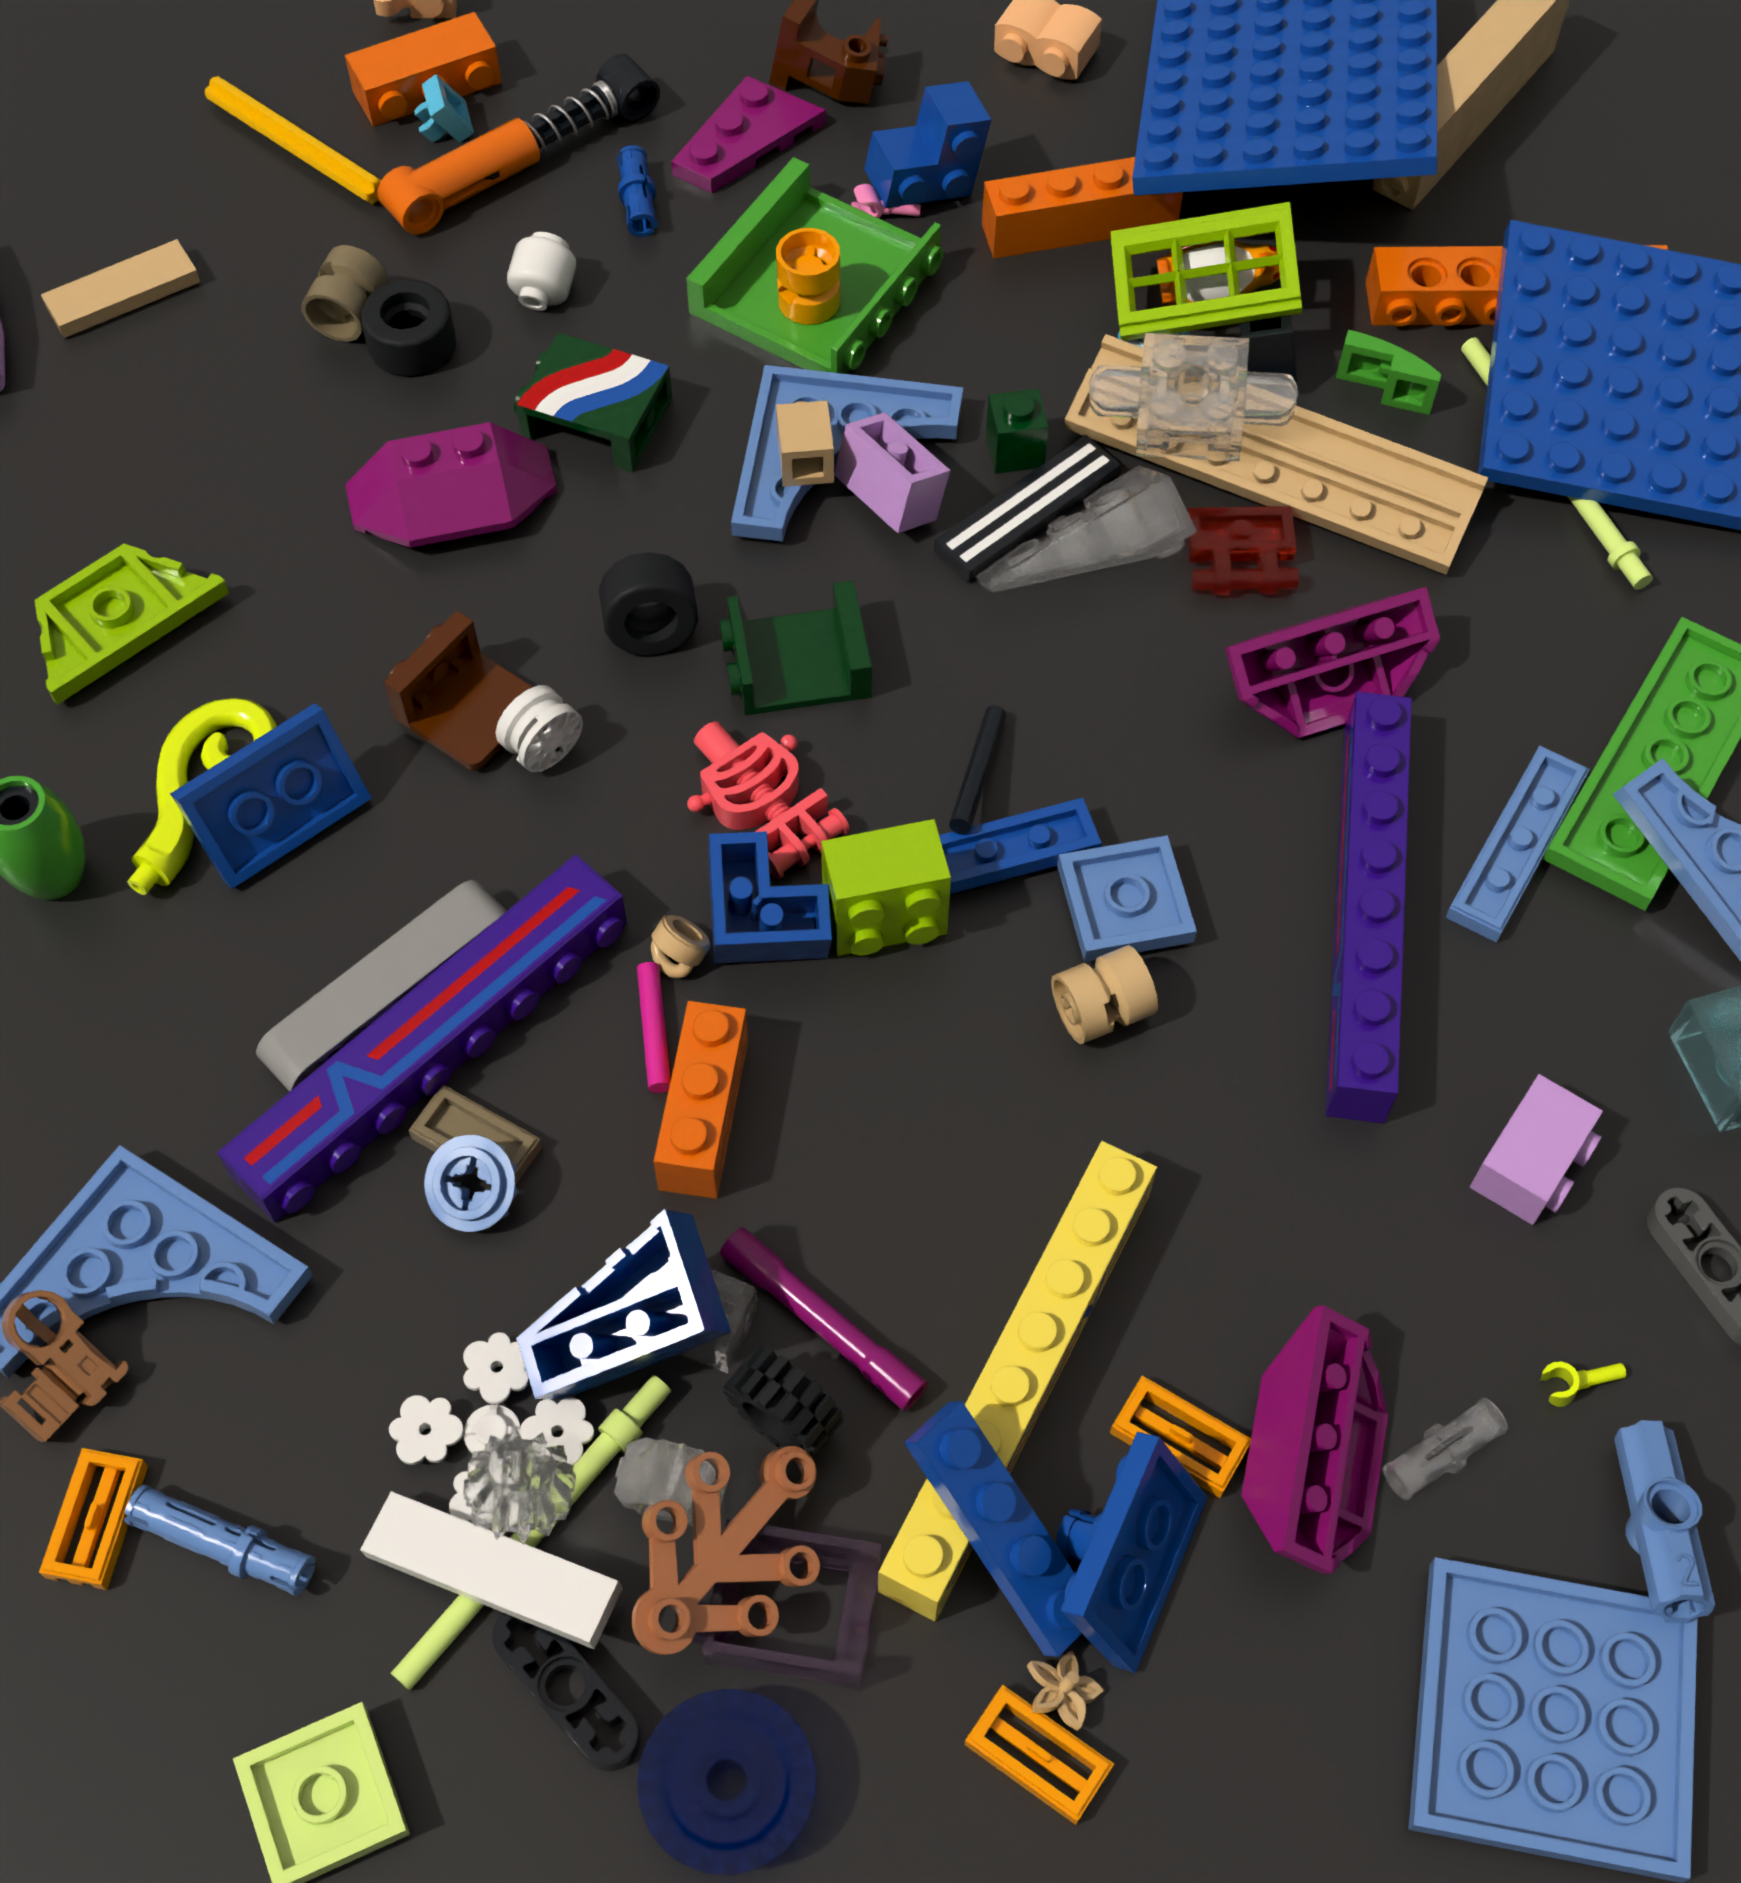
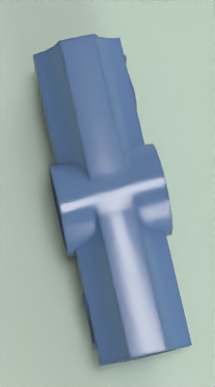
(1670, 1550)

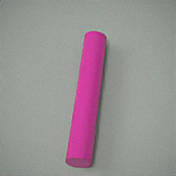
(653, 1027)

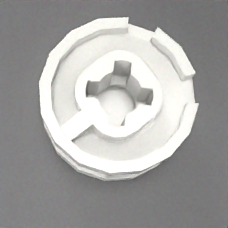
(537, 726)

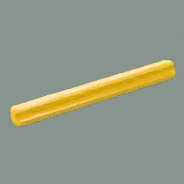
(293, 139)

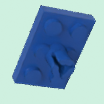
(271, 795)
(1130, 1551)

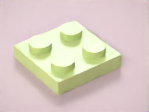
(321, 1796)

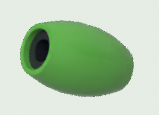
(38, 840)

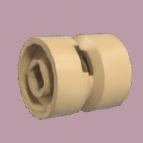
(1099, 996)

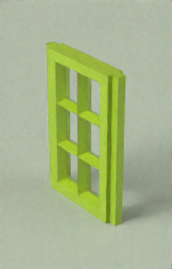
(1199, 231)

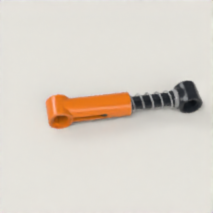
(424, 193)

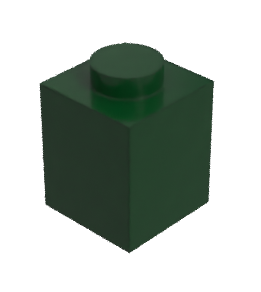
(1016, 430)

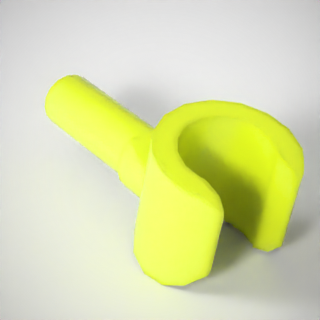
(1579, 1379)

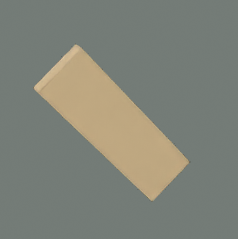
(120, 288)

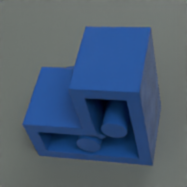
(937, 155)
(759, 919)

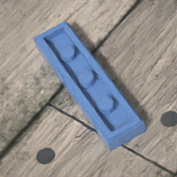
(1517, 844)

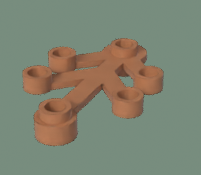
(718, 1554)

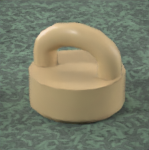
(679, 941)

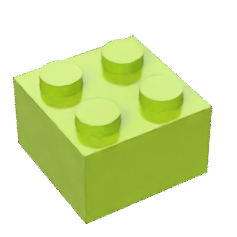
(886, 887)

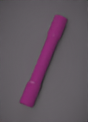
(874, 1361)

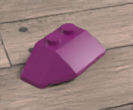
(450, 485)
(1311, 670)
(1318, 1443)

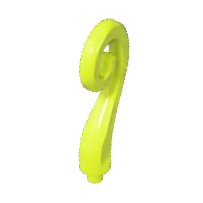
(172, 838)

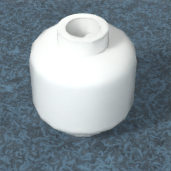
(541, 270)

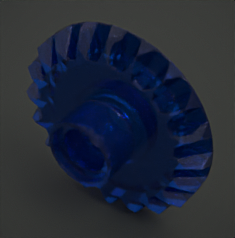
(717, 1734)

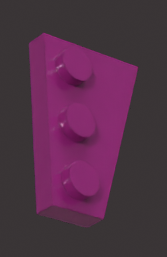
(740, 131)

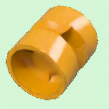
(808, 276)

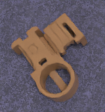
(66, 1374)

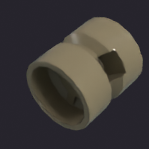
(340, 292)

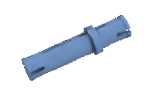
(240, 1548)

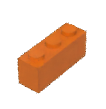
(391, 73)
(701, 1100)

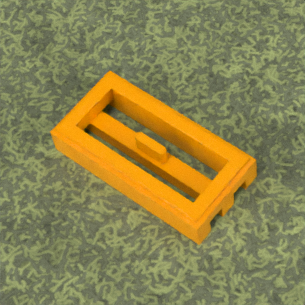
(1193, 1416)
(113, 1537)
(1024, 1776)

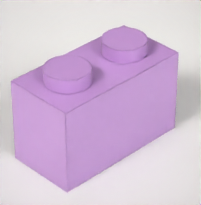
(891, 472)
(1536, 1150)

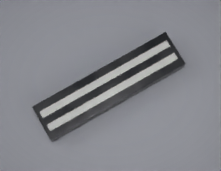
(1026, 507)

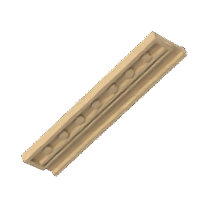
(1321, 470)

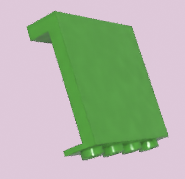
(878, 275)

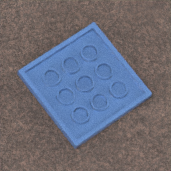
(1555, 1721)

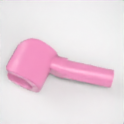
(870, 203)

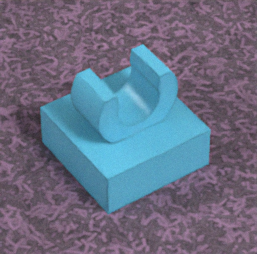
(443, 112)

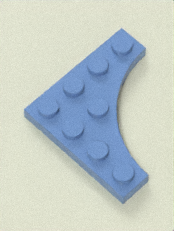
(761, 501)
(1692, 842)
(142, 1239)

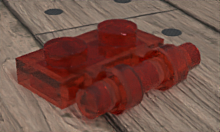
(1243, 535)

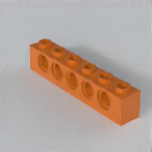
(1435, 285)

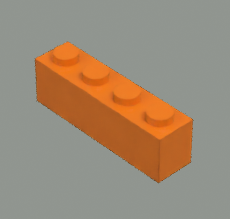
(1068, 207)

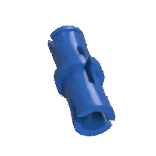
(637, 191)

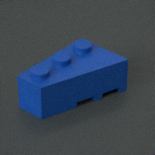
(630, 1315)

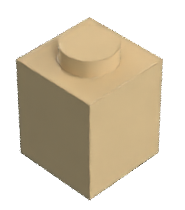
(805, 443)

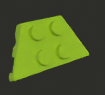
(115, 613)

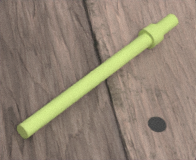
(616, 1433)

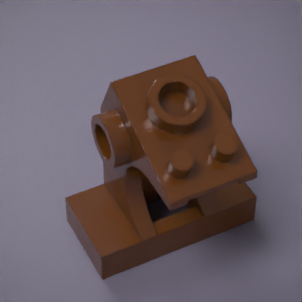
(829, 64)

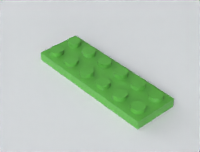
(1680, 714)

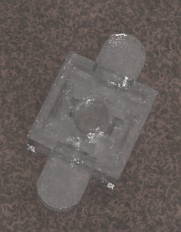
(1192, 418)

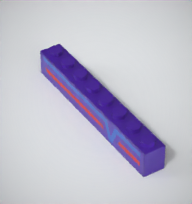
(1369, 910)
(423, 1039)

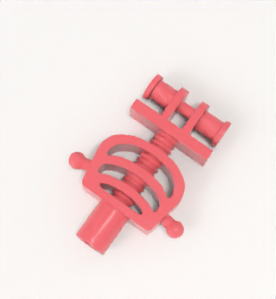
(743, 795)

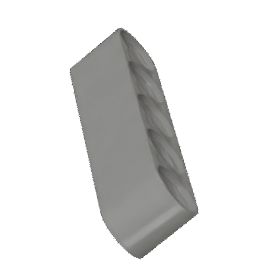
(376, 983)

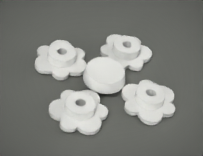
(488, 1420)

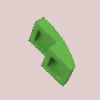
(1405, 378)

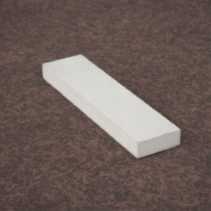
(492, 1571)

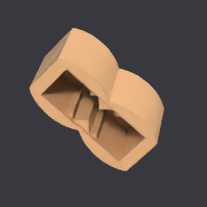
(1049, 36)

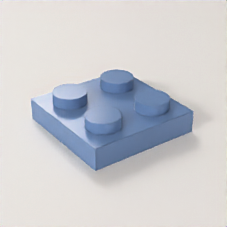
(1126, 897)

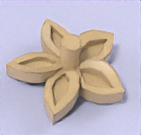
(1064, 1690)

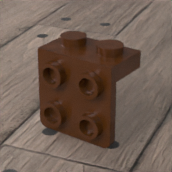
(453, 693)

